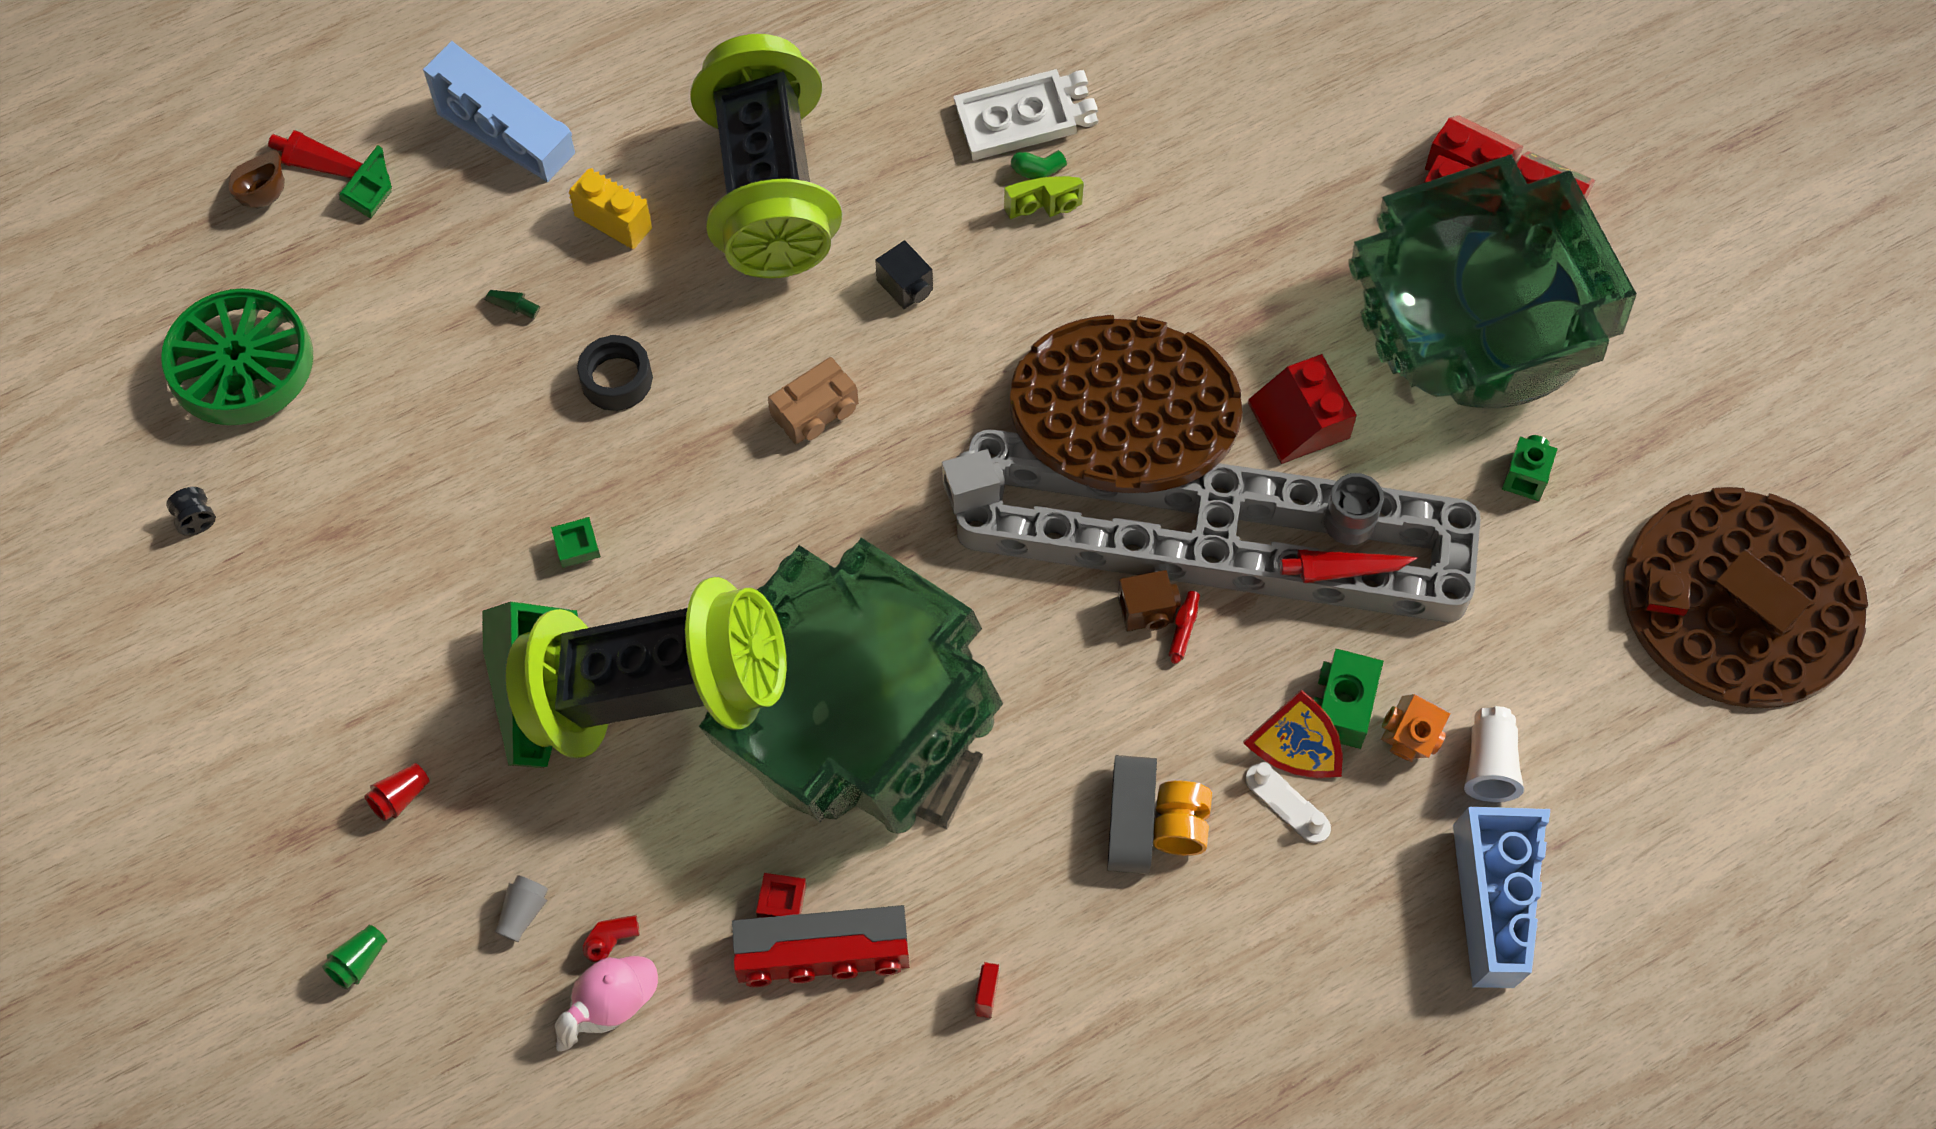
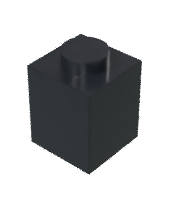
(904, 275)

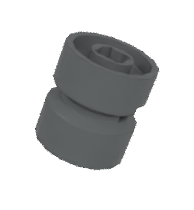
(1353, 508)

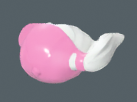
(606, 997)

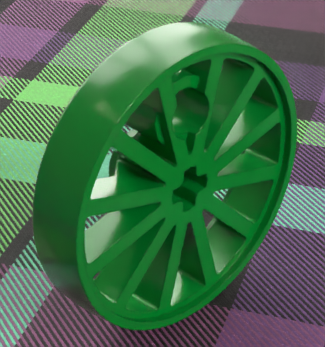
(237, 358)

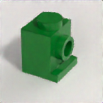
(1530, 467)

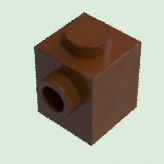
(1148, 601)

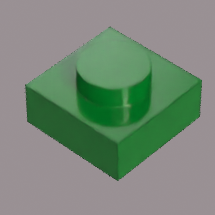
(575, 542)

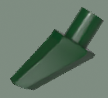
(513, 302)

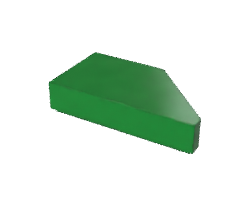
(369, 185)

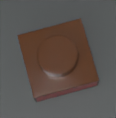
(1667, 592)

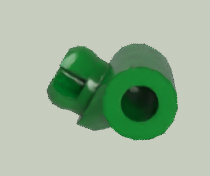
(1037, 167)

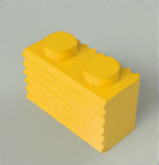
(610, 208)

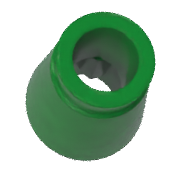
(354, 957)

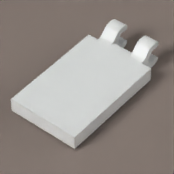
(1024, 112)

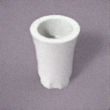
(1494, 757)

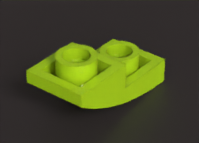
(1055, 194)

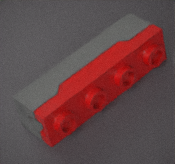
(820, 945)

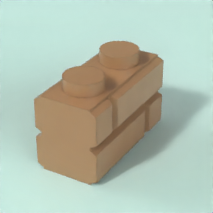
(814, 401)

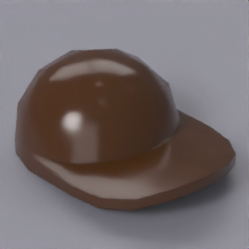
(258, 181)

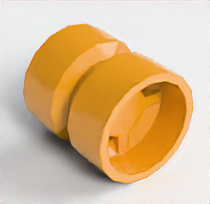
(1182, 823)

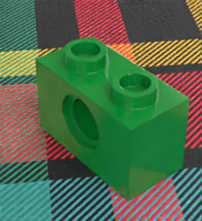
(1359, 679)

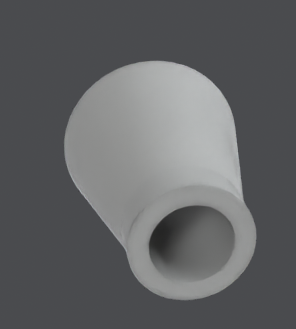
(520, 907)

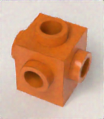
(1414, 728)

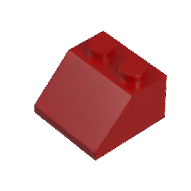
(1470, 144)
(1303, 410)

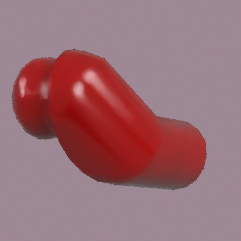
(606, 935)

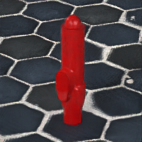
(1184, 623)

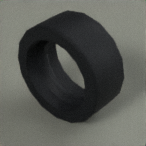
(607, 349)

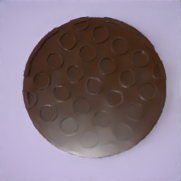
(1126, 404)
(1721, 643)

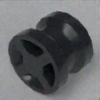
(190, 511)

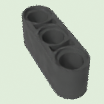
(1132, 814)

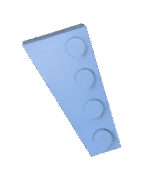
(497, 113)
(1500, 886)

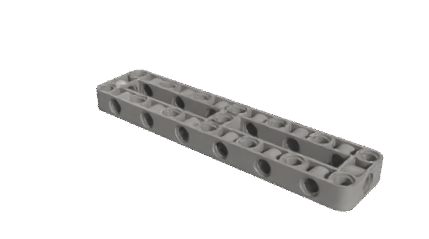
(1243, 565)

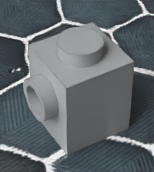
(972, 480)

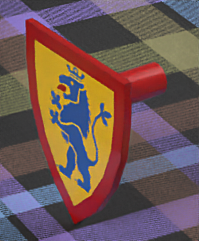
(1299, 740)

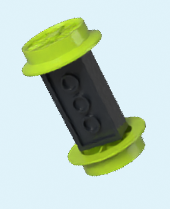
(772, 213)
(714, 654)

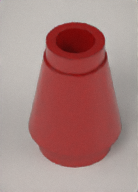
(396, 792)

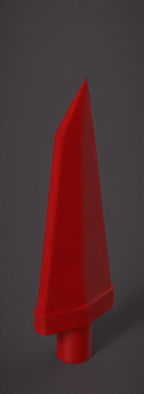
(310, 154)
(1326, 565)

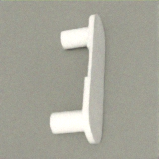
(1288, 803)

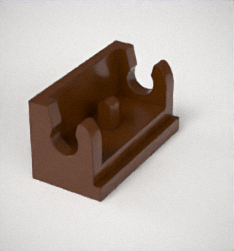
(1763, 592)

